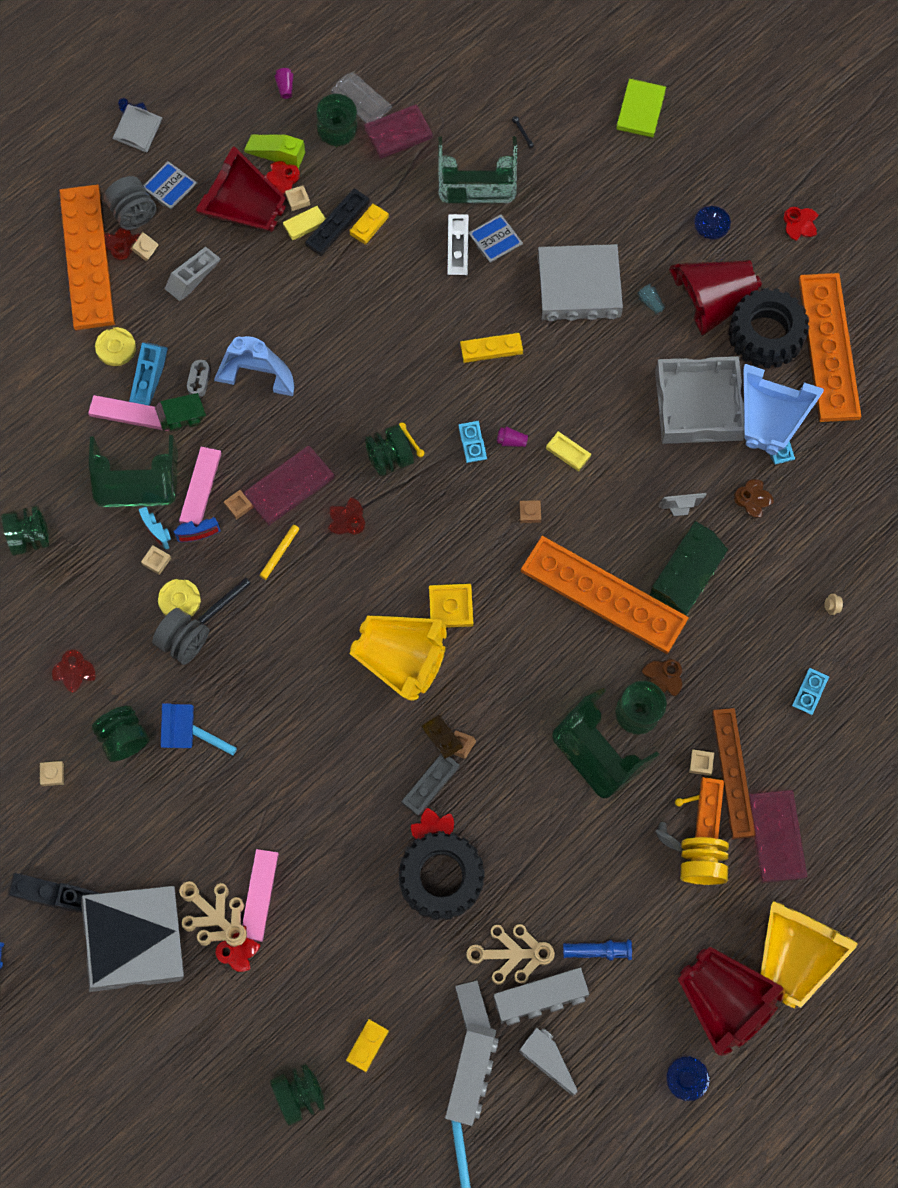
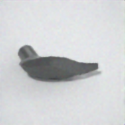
(666, 839)

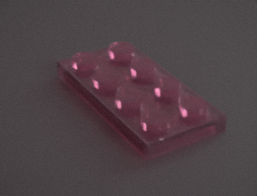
(289, 485)
(777, 836)

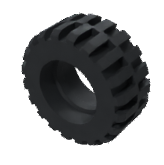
(774, 306)
(463, 854)

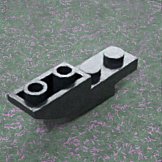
(48, 893)

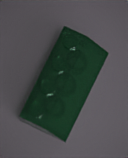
(689, 569)

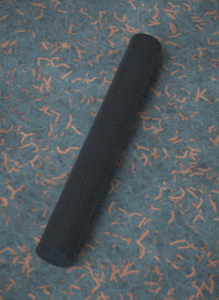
(224, 601)

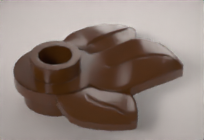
(756, 498)
(659, 675)

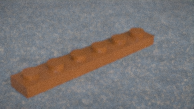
(733, 773)

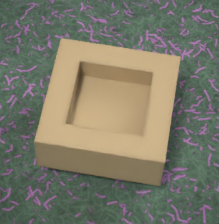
(297, 198)
(144, 246)
(156, 560)
(701, 762)
(52, 773)

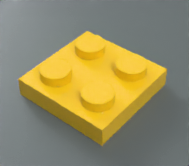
(452, 604)

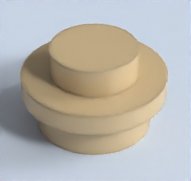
(833, 604)

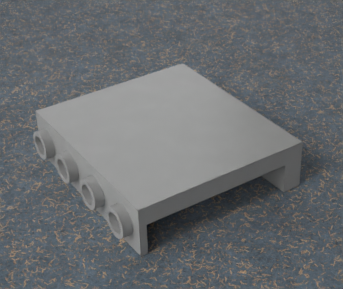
(580, 282)

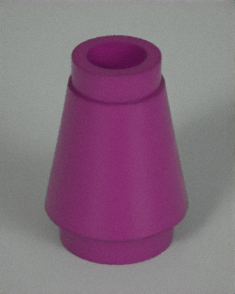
(284, 81)
(511, 437)

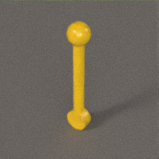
(420, 453)
(679, 802)

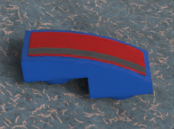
(188, 532)

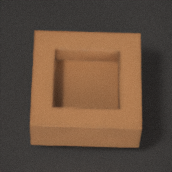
(238, 504)
(530, 511)
(467, 743)

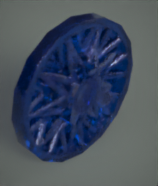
(712, 222)
(687, 1078)

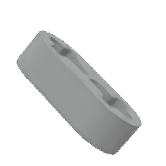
(202, 379)

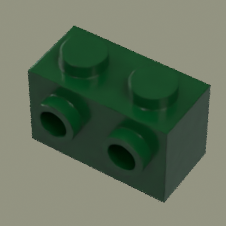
(180, 412)

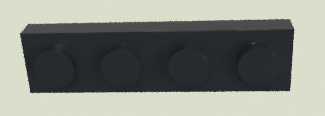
(337, 222)

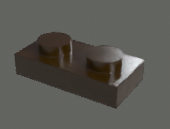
(441, 737)

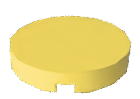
(115, 346)
(180, 595)

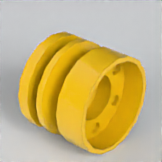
(705, 858)

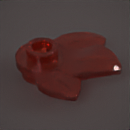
(120, 241)
(344, 518)
(73, 673)

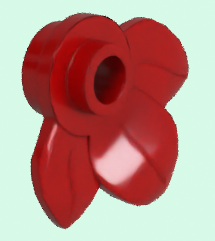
(280, 178)
(802, 224)
(432, 824)
(238, 954)

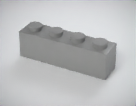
(541, 995)
(470, 1074)

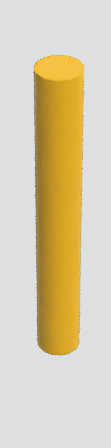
(279, 552)

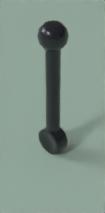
(515, 119)

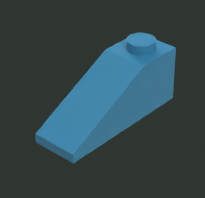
(148, 373)

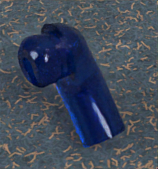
(123, 102)

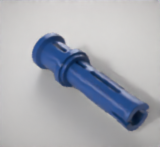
(590, 950)

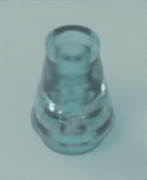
(651, 298)

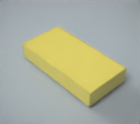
(304, 223)
(568, 451)

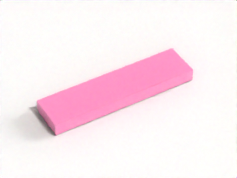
(124, 412)
(200, 486)
(260, 894)

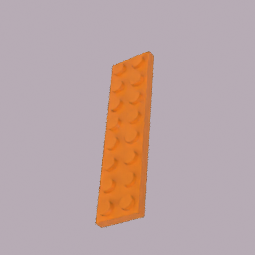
(86, 257)
(830, 347)
(604, 594)

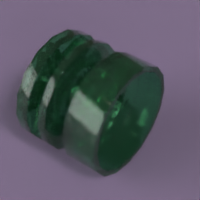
(336, 119)
(389, 450)
(25, 530)
(642, 696)
(120, 733)
(297, 1094)

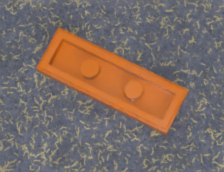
(709, 808)

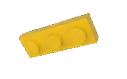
(491, 347)

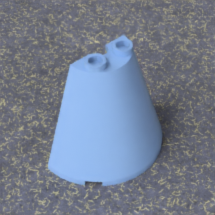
(254, 355)
(773, 410)

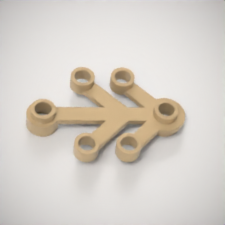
(216, 917)
(514, 954)

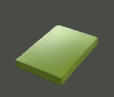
(641, 108)

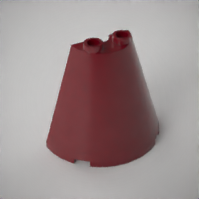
(242, 195)
(715, 288)
(729, 999)

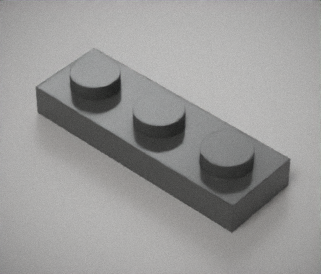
(430, 784)

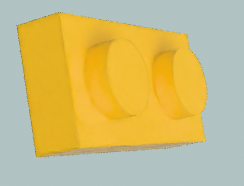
(369, 224)
(367, 1045)

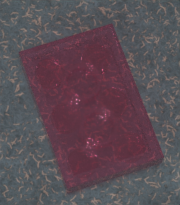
(398, 131)

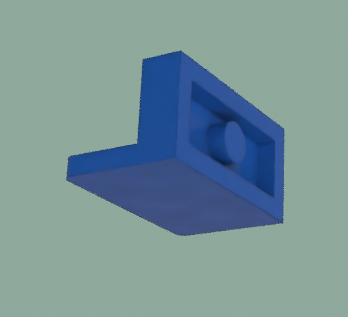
(177, 726)

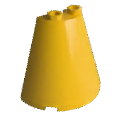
(402, 651)
(801, 953)

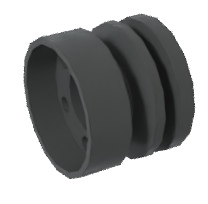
(130, 202)
(180, 636)

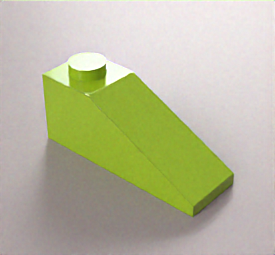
(277, 148)

